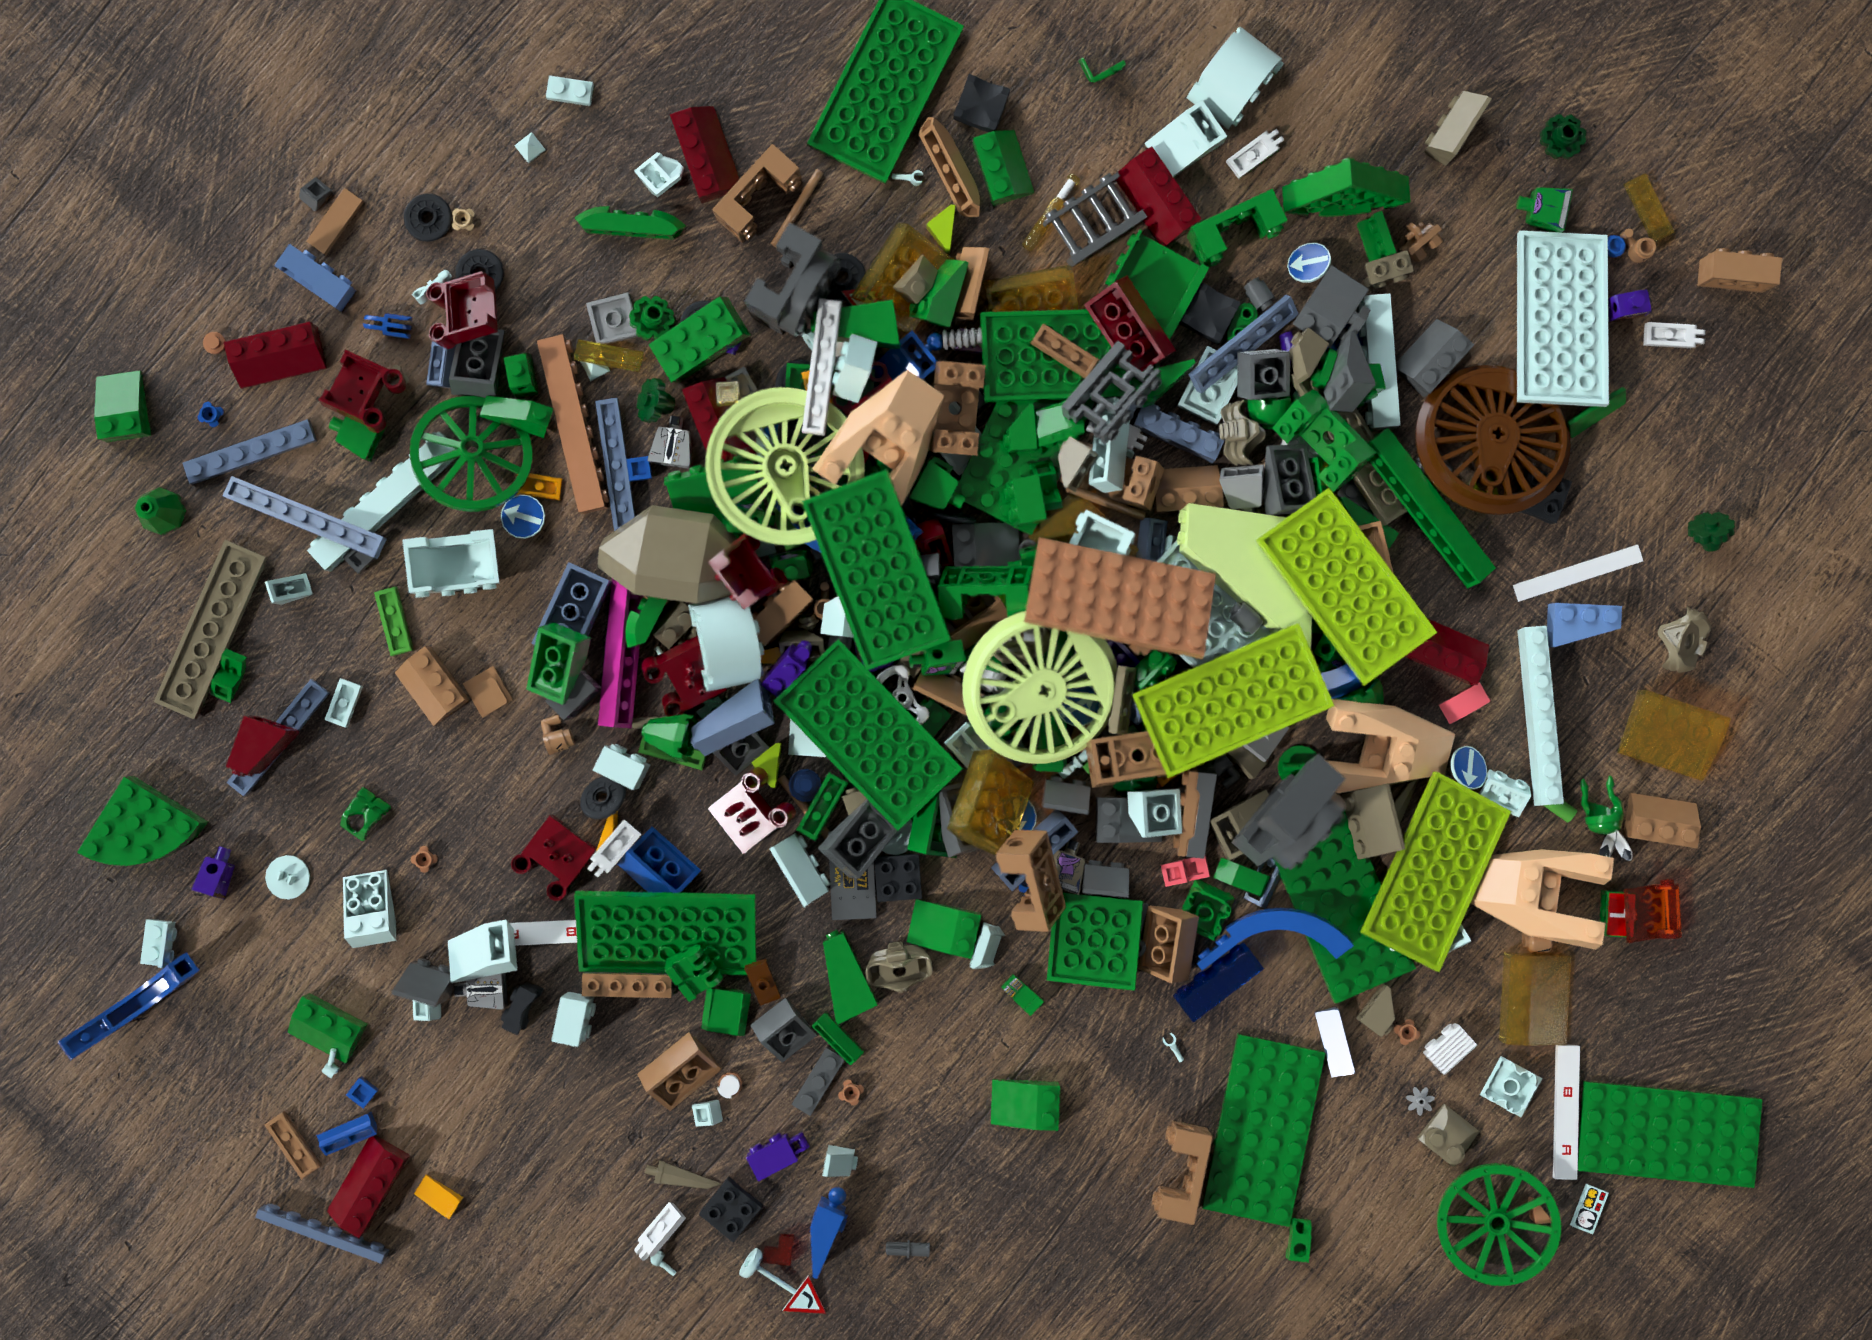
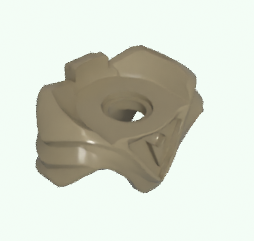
(1239, 433)
(1685, 640)
(1014, 648)
(912, 957)

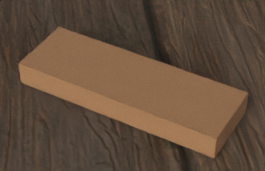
(335, 221)
(1064, 351)
(293, 1145)

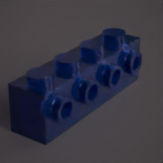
(1218, 981)

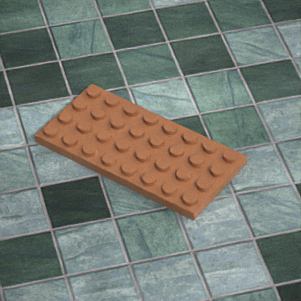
(1120, 598)

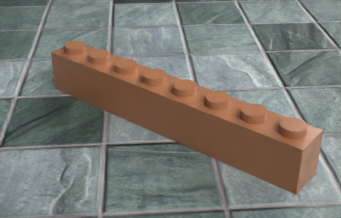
(572, 424)

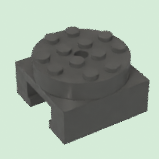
(801, 293)
(1294, 816)

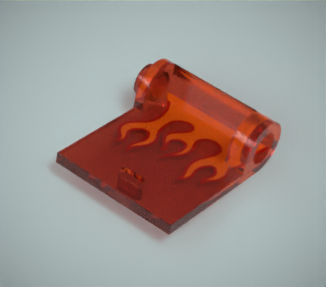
(1653, 911)

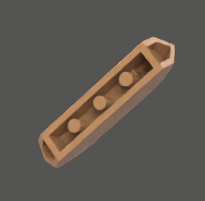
(951, 167)

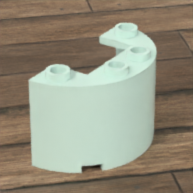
(1235, 77)
(1101, 534)
(451, 564)
(727, 643)

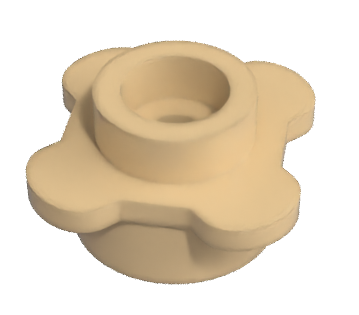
(458, 214)

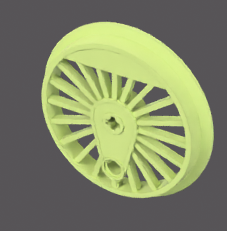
(787, 488)
(1025, 695)

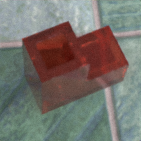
(782, 1254)

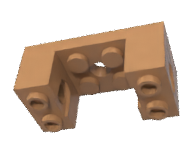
(771, 165)
(961, 384)
(1139, 484)
(1112, 759)
(1032, 855)
(1180, 1204)

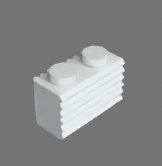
(1449, 1048)

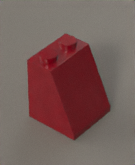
(258, 745)

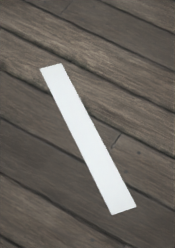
(1578, 573)

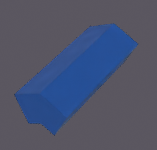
(347, 1134)

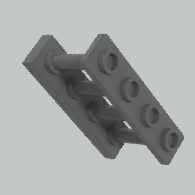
(1113, 229)

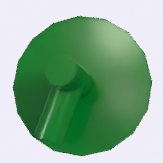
(1294, 759)

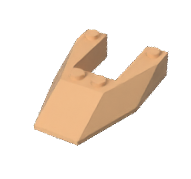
(892, 428)
(1395, 748)
(1525, 893)

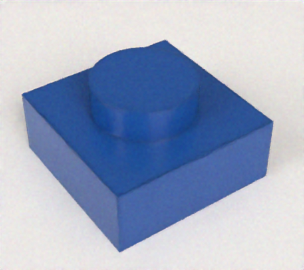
(639, 469)
(362, 1092)

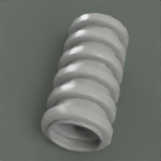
(962, 338)

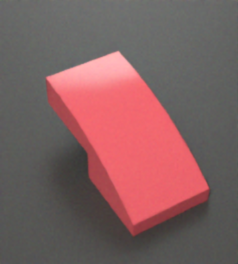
(1464, 703)
(1185, 870)

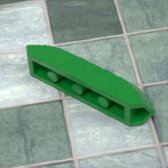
(619, 223)
(641, 624)

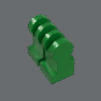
(692, 972)

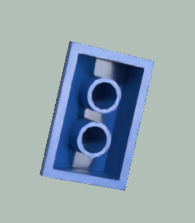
(658, 864)

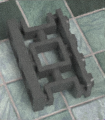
(1099, 381)

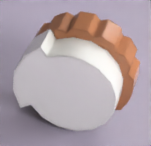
(730, 1084)

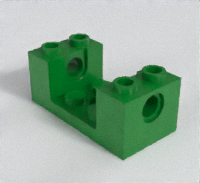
(1262, 209)
(1311, 420)
(964, 581)

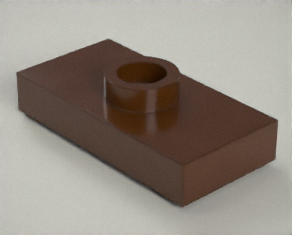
(762, 981)

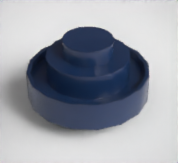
(804, 785)

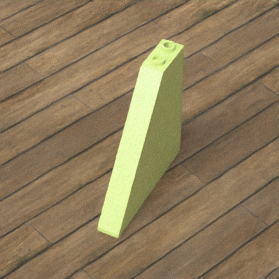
(1226, 545)

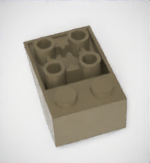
(674, 625)
(1231, 821)

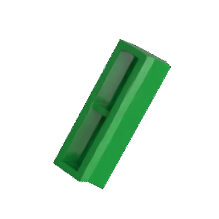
(838, 1038)

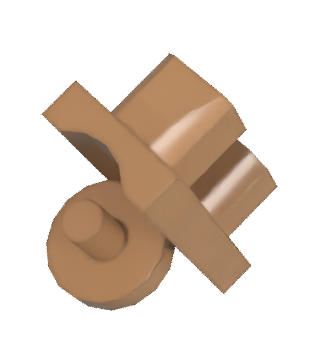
(1419, 236)

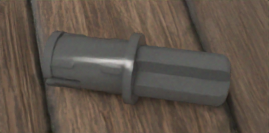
(908, 1249)

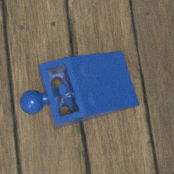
(901, 359)
(825, 1224)

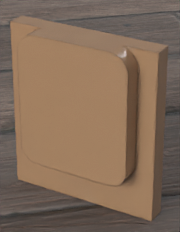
(488, 692)

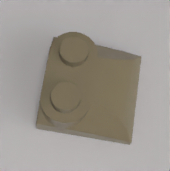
(1448, 1135)

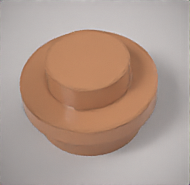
(214, 343)

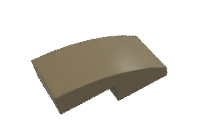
(1246, 761)

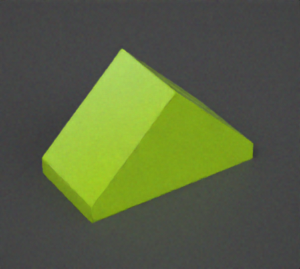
(942, 227)
(770, 763)

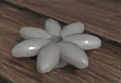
(1416, 1100)

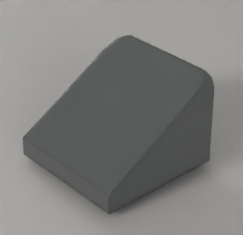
(314, 193)

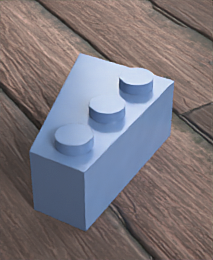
(316, 277)
(1579, 621)

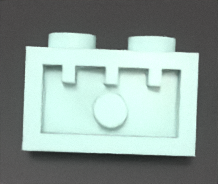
(1506, 792)
(158, 942)

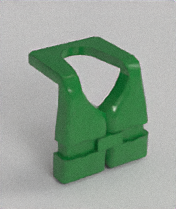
(1105, 74)
(370, 807)

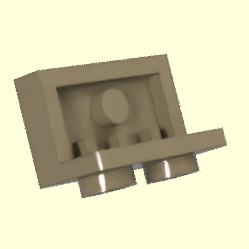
(1388, 268)

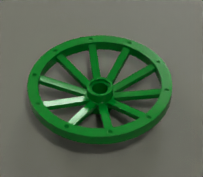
(466, 457)
(1476, 1273)

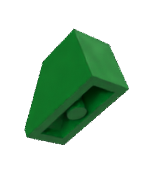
(1022, 433)

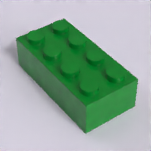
(699, 339)

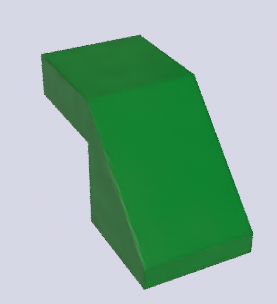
(1048, 483)
(229, 677)
(1241, 877)

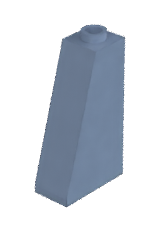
(733, 720)

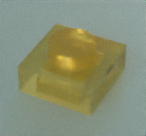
(727, 393)

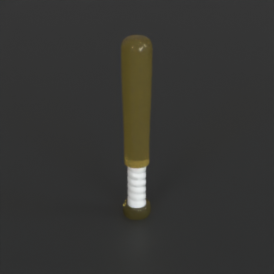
(1039, 230)

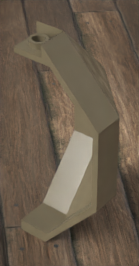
(667, 554)

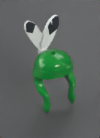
(1606, 821)

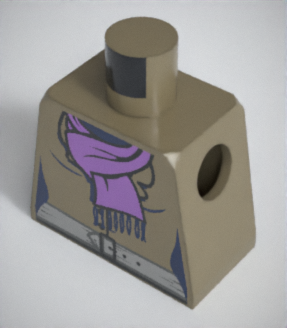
(1070, 867)

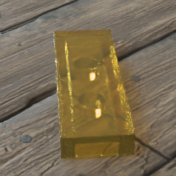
(1648, 208)
(608, 355)

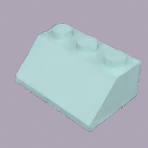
(800, 869)

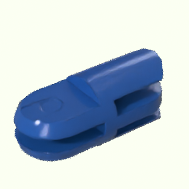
(387, 324)

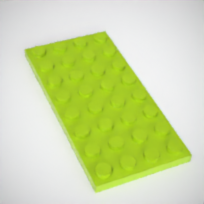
(1346, 586)
(1233, 700)
(1436, 871)

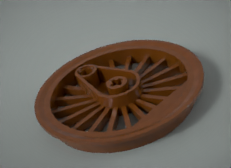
(1494, 442)

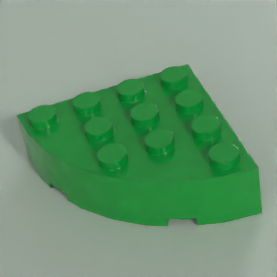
(1346, 190)
(140, 826)

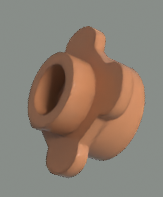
(424, 865)
(1411, 1036)
(851, 1098)

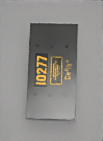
(851, 896)

